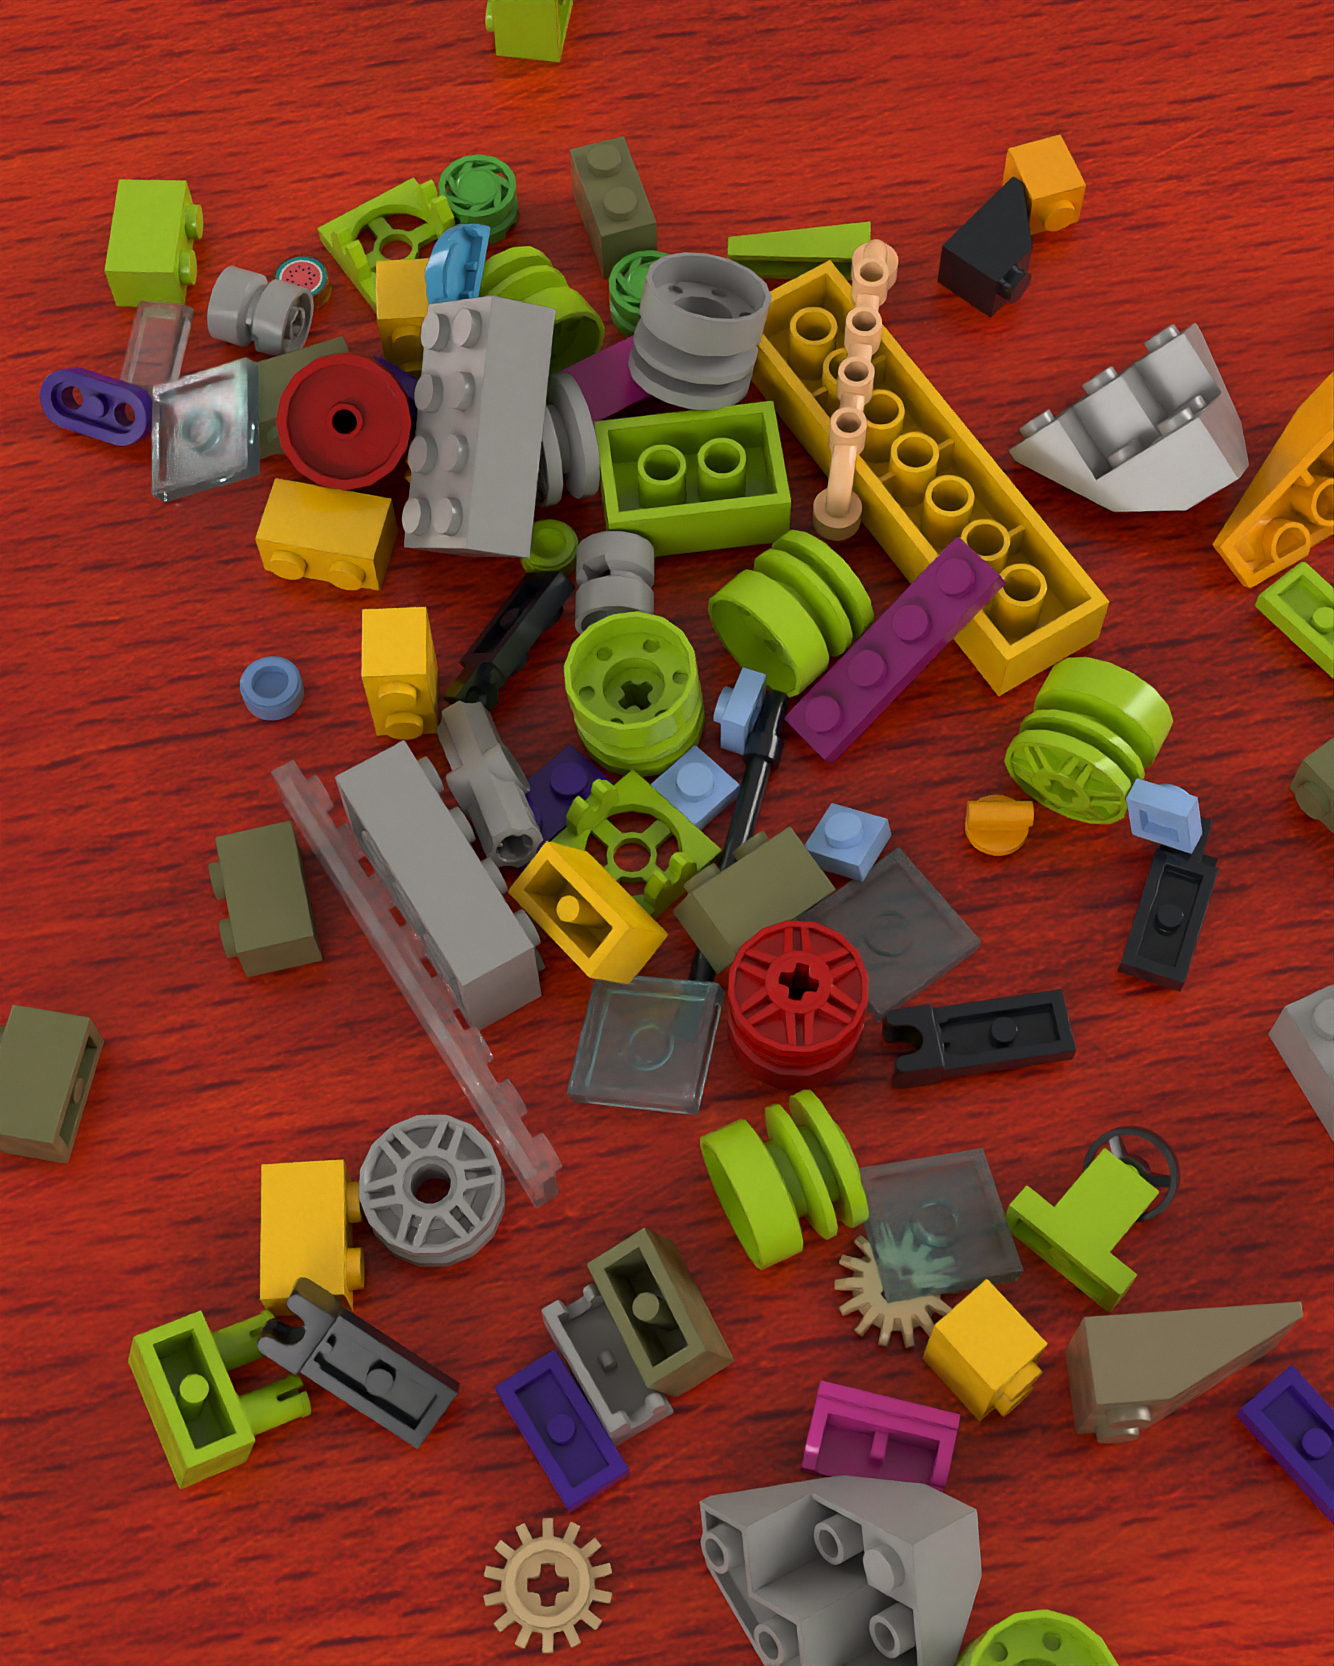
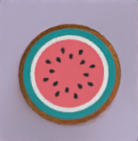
(308, 273)

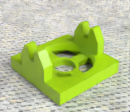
(408, 198)
(637, 795)

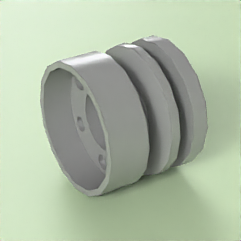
(698, 330)

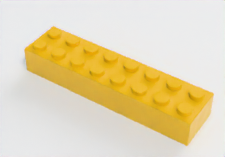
(928, 483)

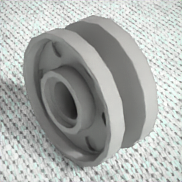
(567, 445)
(422, 1151)

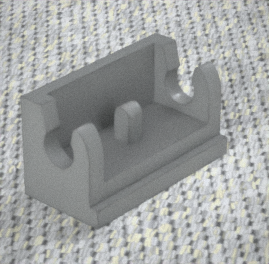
(603, 1366)

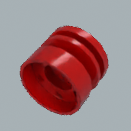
(788, 1039)

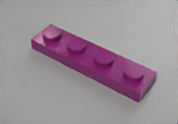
(894, 650)

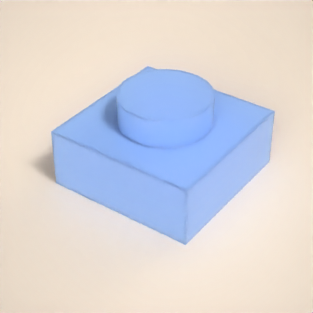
(740, 709)
(697, 787)
(1164, 815)
(848, 841)

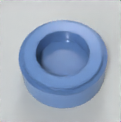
(272, 688)

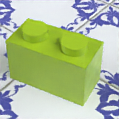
(152, 242)

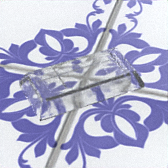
(156, 344)

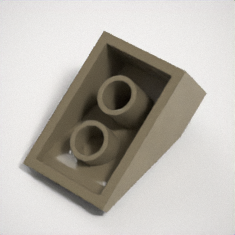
(1149, 1364)

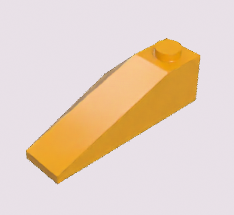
(1289, 498)

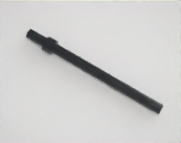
(761, 757)

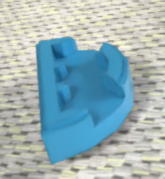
(457, 263)

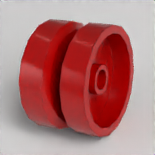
(310, 433)

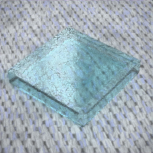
(205, 430)
(899, 928)
(646, 1044)
(937, 1226)

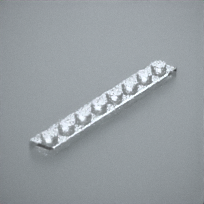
(429, 998)

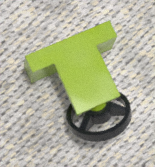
(1096, 1215)

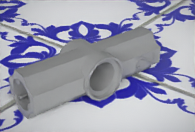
(488, 784)

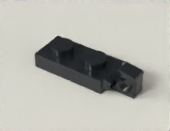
(506, 639)
(1170, 914)

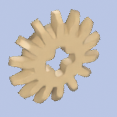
(891, 1316)
(526, 1565)

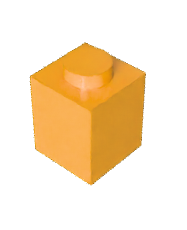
(1049, 181)

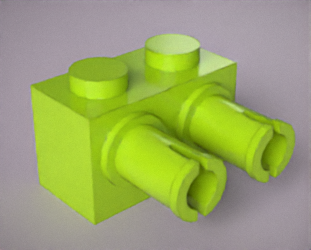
(192, 1399)

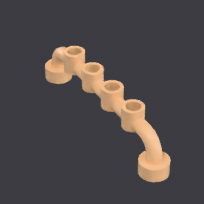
(873, 272)

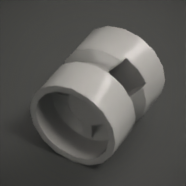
(251, 309)
(613, 576)

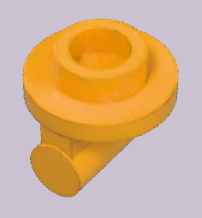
(998, 824)

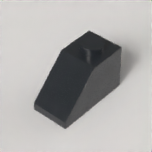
(990, 252)

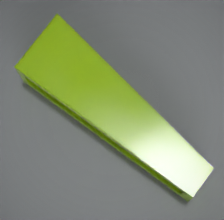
(799, 250)

